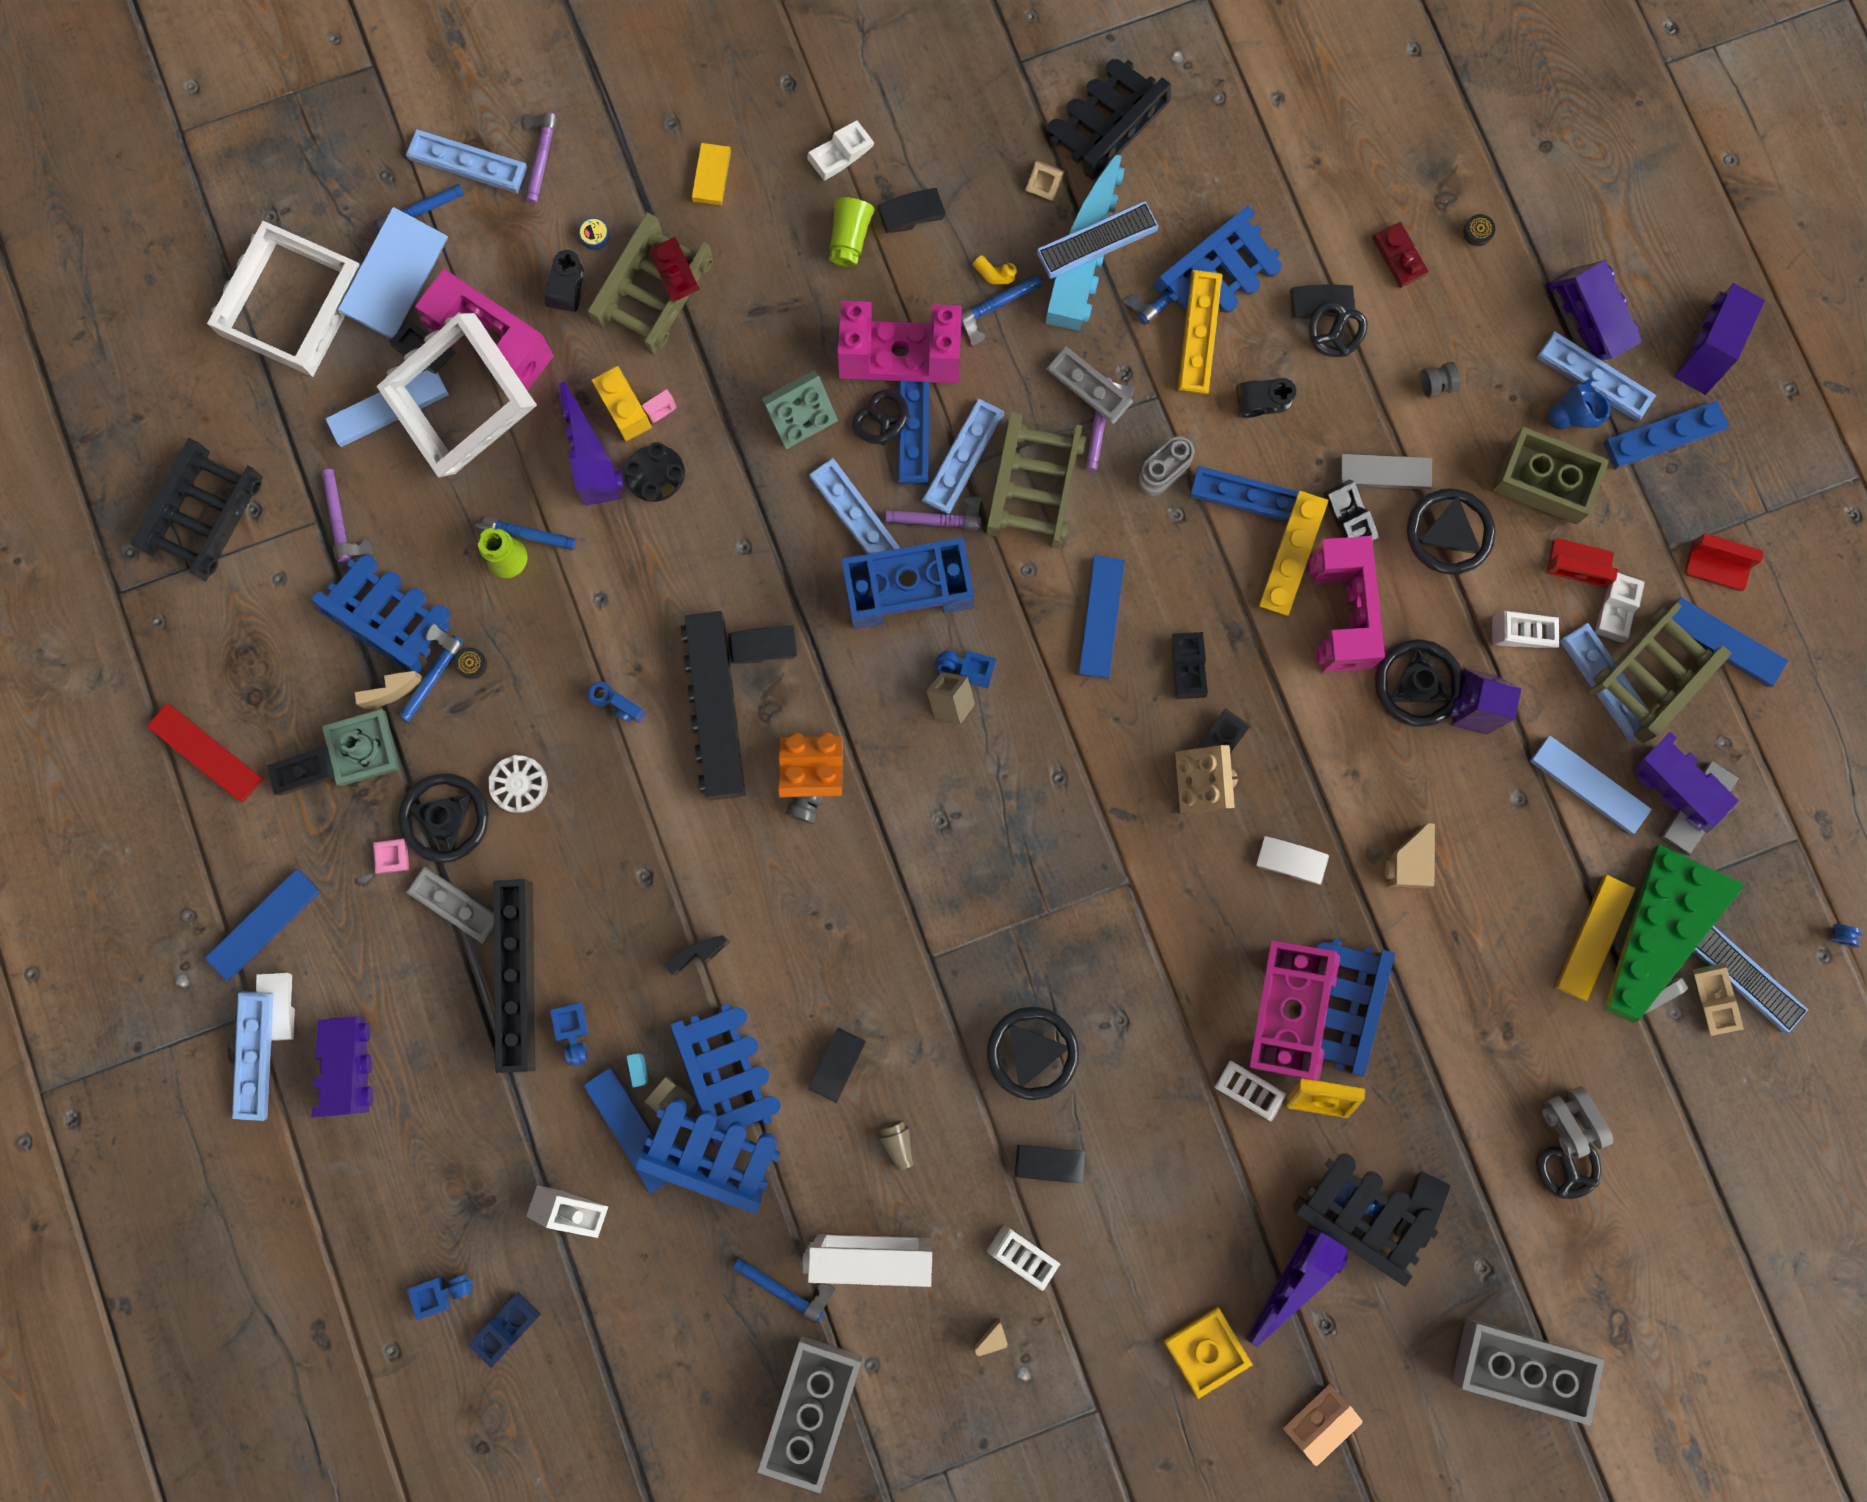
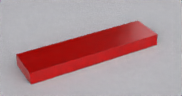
(205, 752)

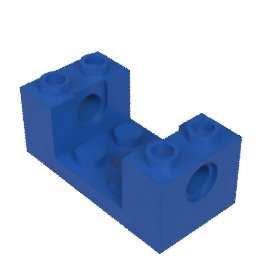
(940, 574)

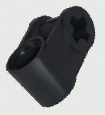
(564, 287)
(1260, 397)

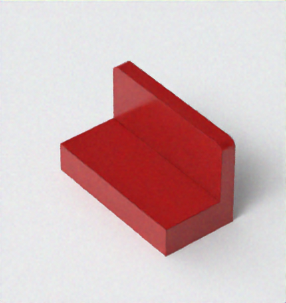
(1722, 561)
(1582, 563)

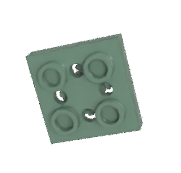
(797, 405)
(344, 738)

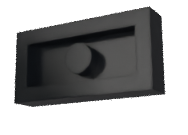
(301, 771)

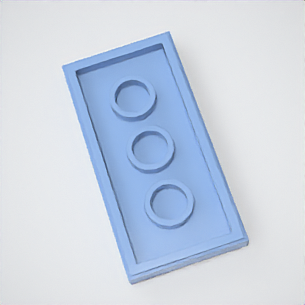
(393, 273)

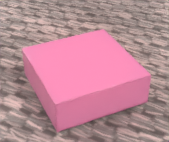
(659, 406)
(390, 856)

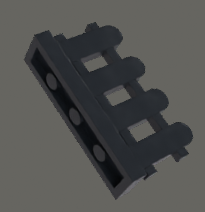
(1125, 123)
(1379, 1229)

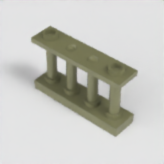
(620, 283)
(1013, 461)
(1688, 680)

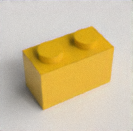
(622, 403)

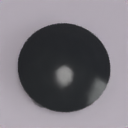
(654, 472)

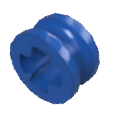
(1846, 935)

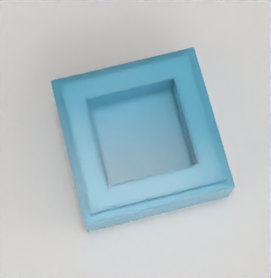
(638, 1070)

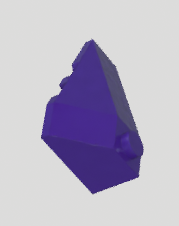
(590, 465)

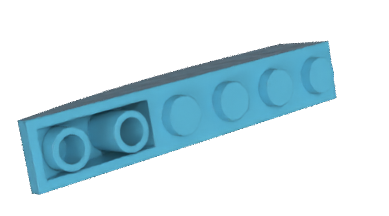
(1071, 289)

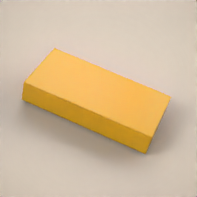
(711, 174)

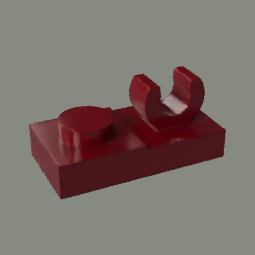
(1400, 254)
(674, 269)

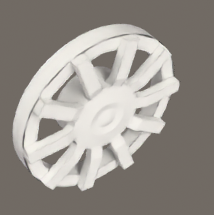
(518, 784)

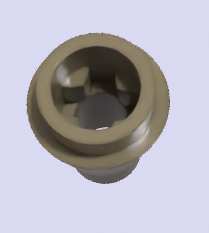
(897, 1143)

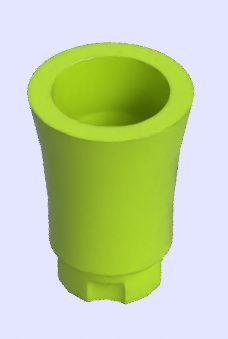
(849, 230)
(502, 553)

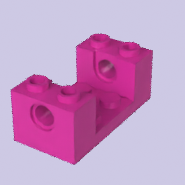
(519, 343)
(868, 345)
(1352, 562)
(1289, 1044)

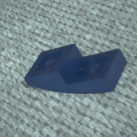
(504, 1330)

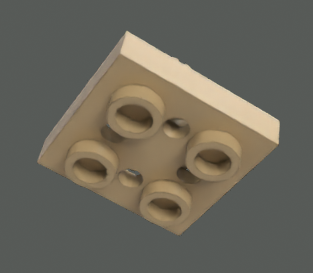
(1210, 776)

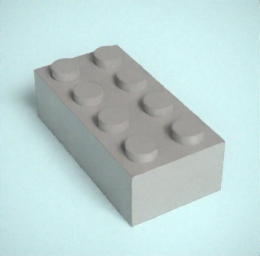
(1528, 1371)
(810, 1414)

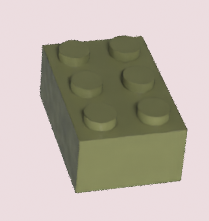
(1550, 475)

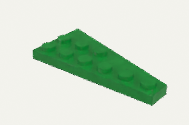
(1670, 919)

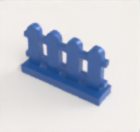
(1230, 260)
(367, 610)
(1358, 994)
(711, 1060)
(703, 1174)

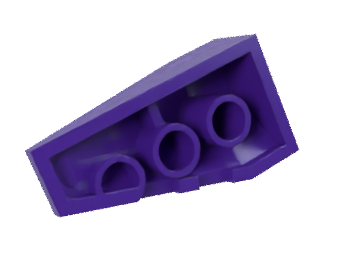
(1307, 1271)

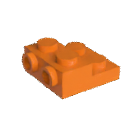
(811, 765)

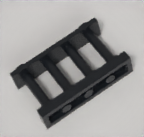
(170, 497)

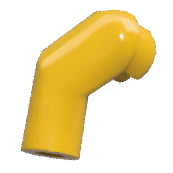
(995, 275)

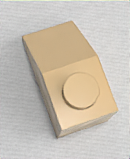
(1413, 861)

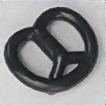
(1336, 329)
(882, 418)
(1571, 1173)

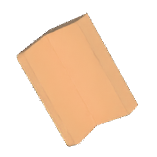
(1323, 1425)

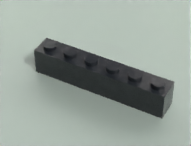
(714, 706)
(514, 976)

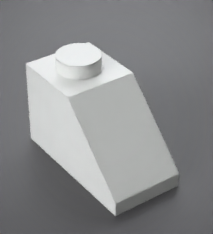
(566, 1212)

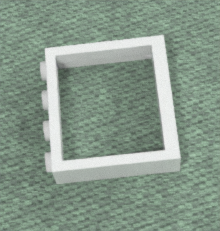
(246, 275)
(436, 343)
(869, 1260)

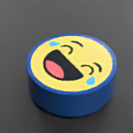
(594, 233)

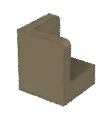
(951, 697)
(669, 1090)

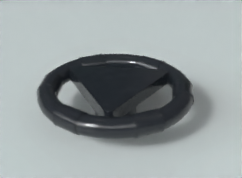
(1451, 531)
(1418, 682)
(443, 818)
(1033, 1053)

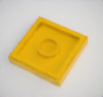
(1325, 1098)
(1207, 1352)

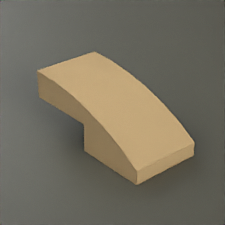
(396, 686)
(1718, 999)

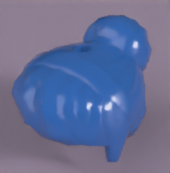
(1580, 408)

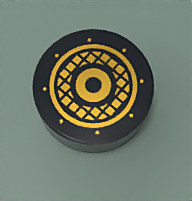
(1479, 230)
(470, 663)

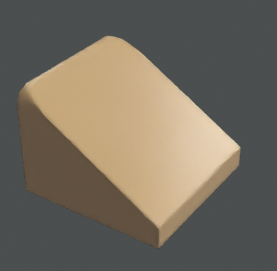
(1044, 180)
(992, 1340)

